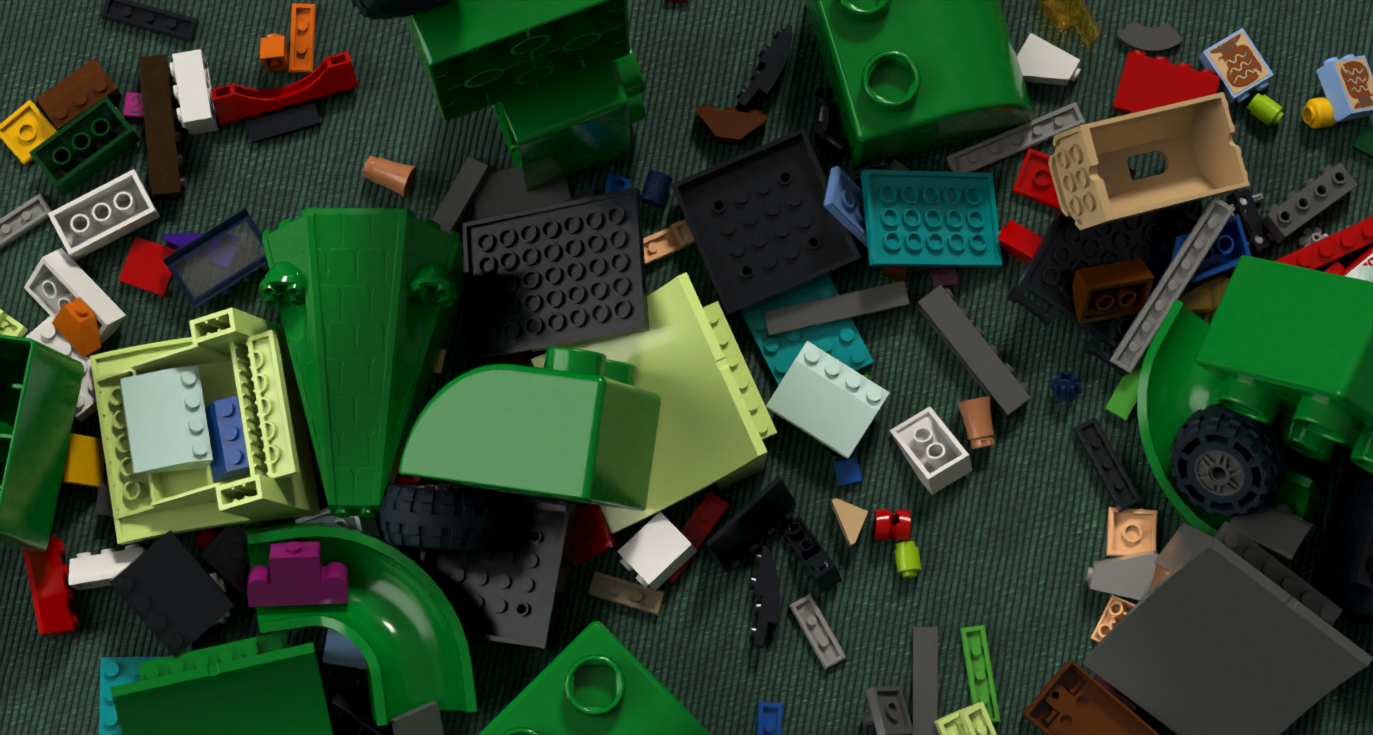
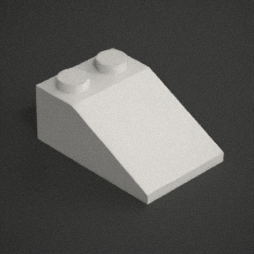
(931, 450)

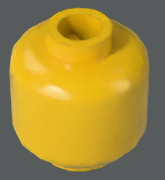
(1318, 113)

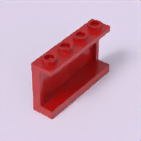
(1157, 83)

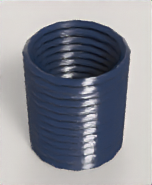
(656, 188)

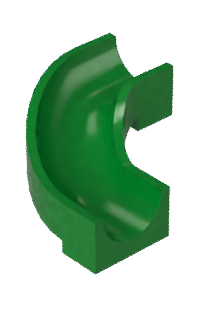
(1168, 394)
(393, 617)

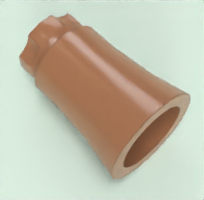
(391, 174)
(978, 421)

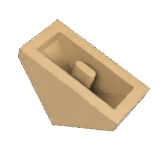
(849, 518)

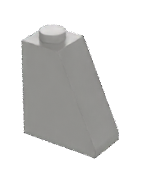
(1123, 575)

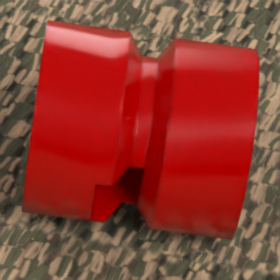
(891, 525)

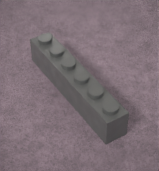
(973, 351)

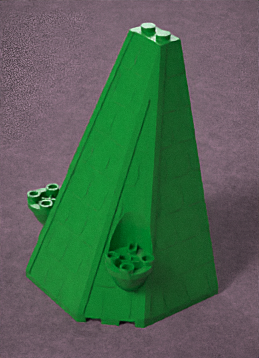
(364, 326)

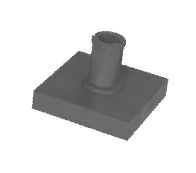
(887, 711)

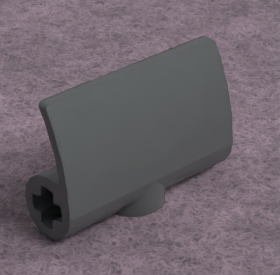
(1276, 529)

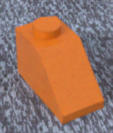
(274, 53)
(79, 327)

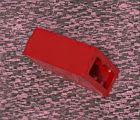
(1019, 241)

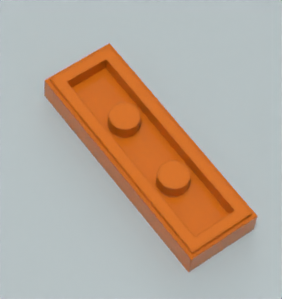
(302, 38)

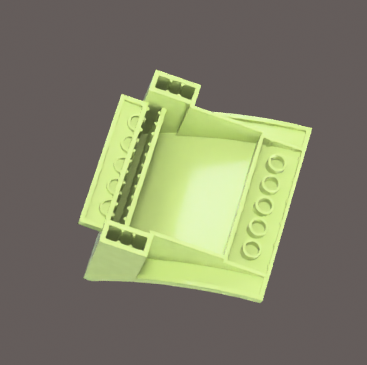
(233, 357)
(709, 402)

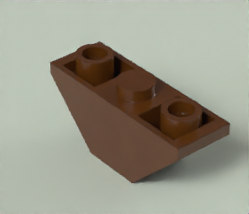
(730, 125)

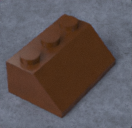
(77, 93)
(1111, 290)

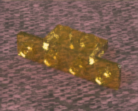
(1071, 14)

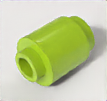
(1265, 109)
(907, 559)

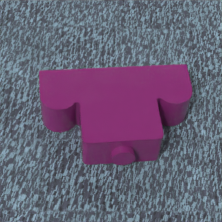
(297, 578)

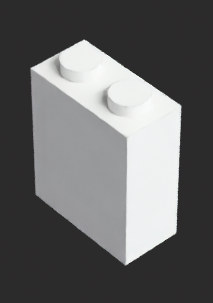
(656, 552)

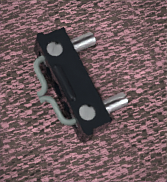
(1253, 227)

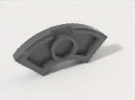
(1149, 39)

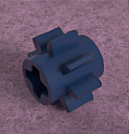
(1066, 386)

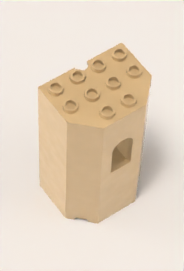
(1191, 135)

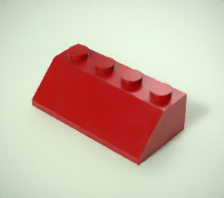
(51, 590)

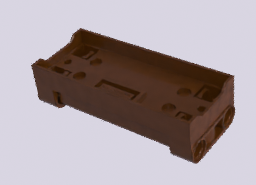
(1081, 708)

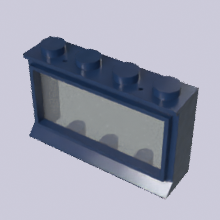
(218, 259)

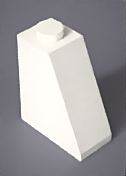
(1046, 63)

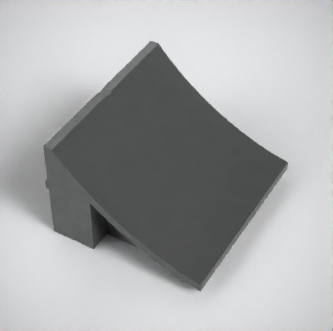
(1226, 640)

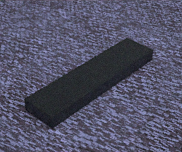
(150, 19)
(1107, 465)

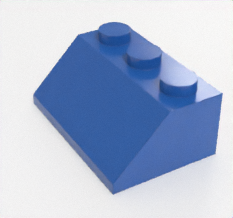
(1223, 253)
(227, 439)

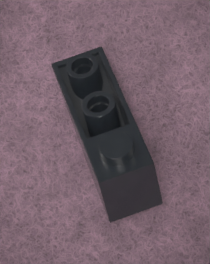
(811, 554)

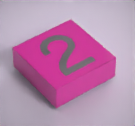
(133, 105)

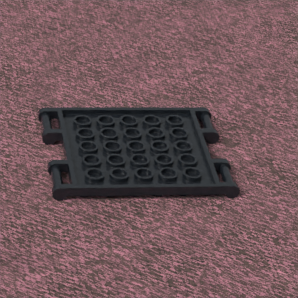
(1069, 248)

